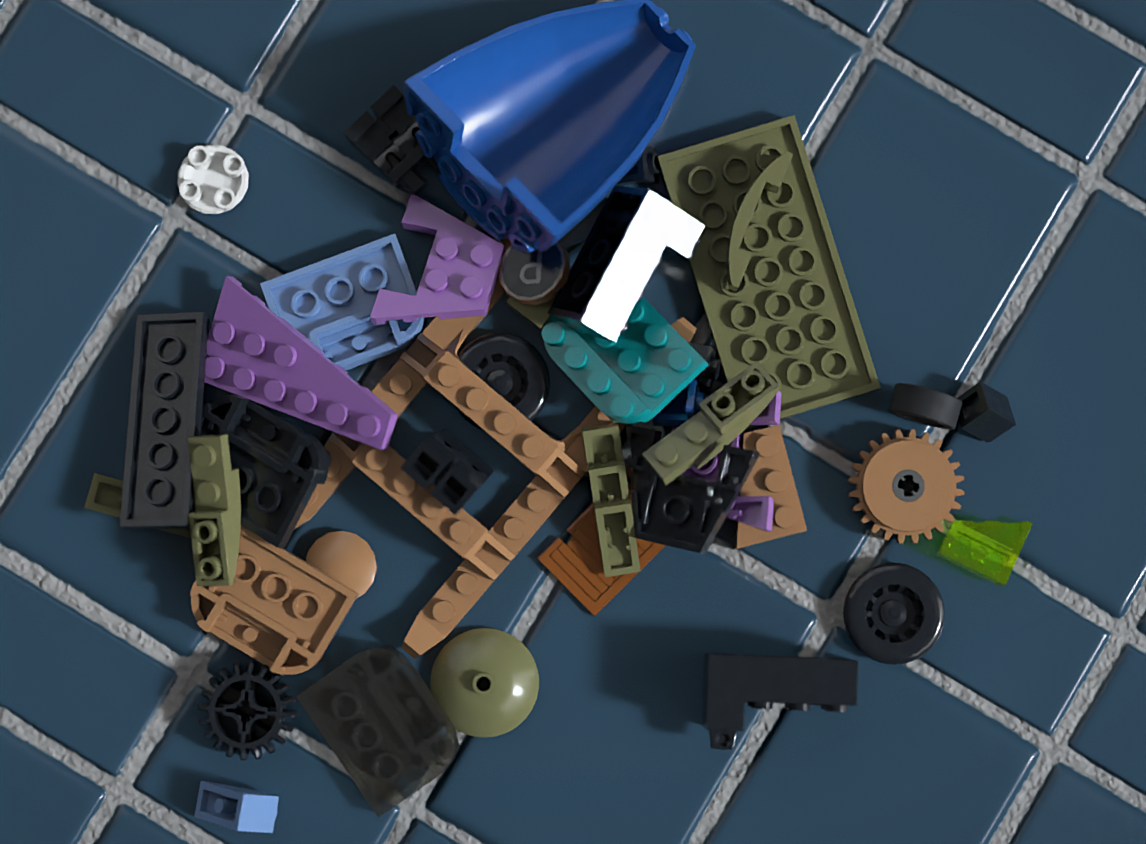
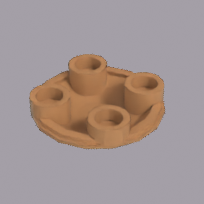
(345, 559)

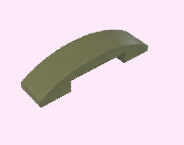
(770, 180)

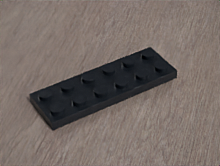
(161, 418)

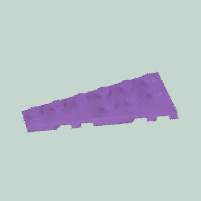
(278, 367)

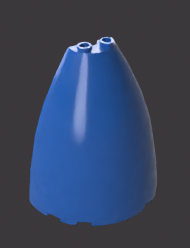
(548, 114)

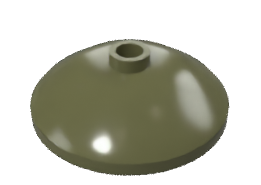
(506, 665)

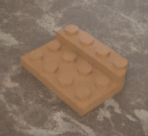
(275, 607)

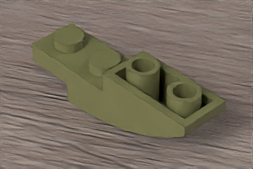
(718, 423)
(217, 516)

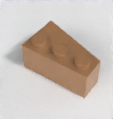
(771, 478)

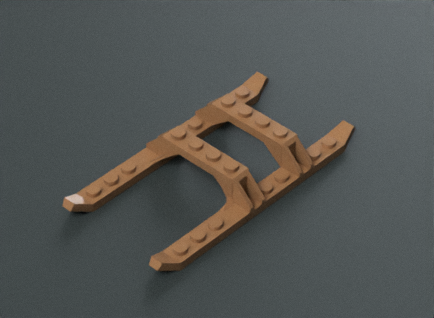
(486, 552)

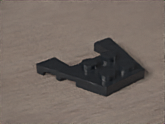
(688, 508)

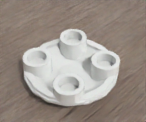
(212, 179)

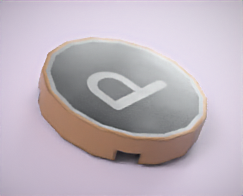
(534, 275)

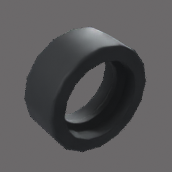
(925, 406)

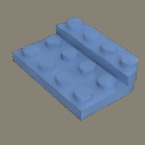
(335, 299)

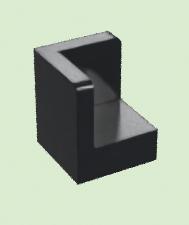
(985, 412)

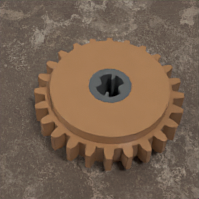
(885, 502)

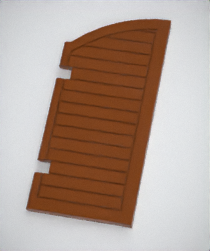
(580, 561)

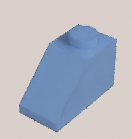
(236, 807)

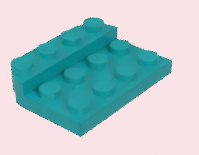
(629, 376)

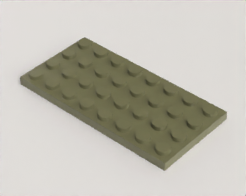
(794, 295)

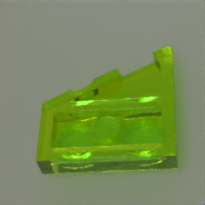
(985, 547)

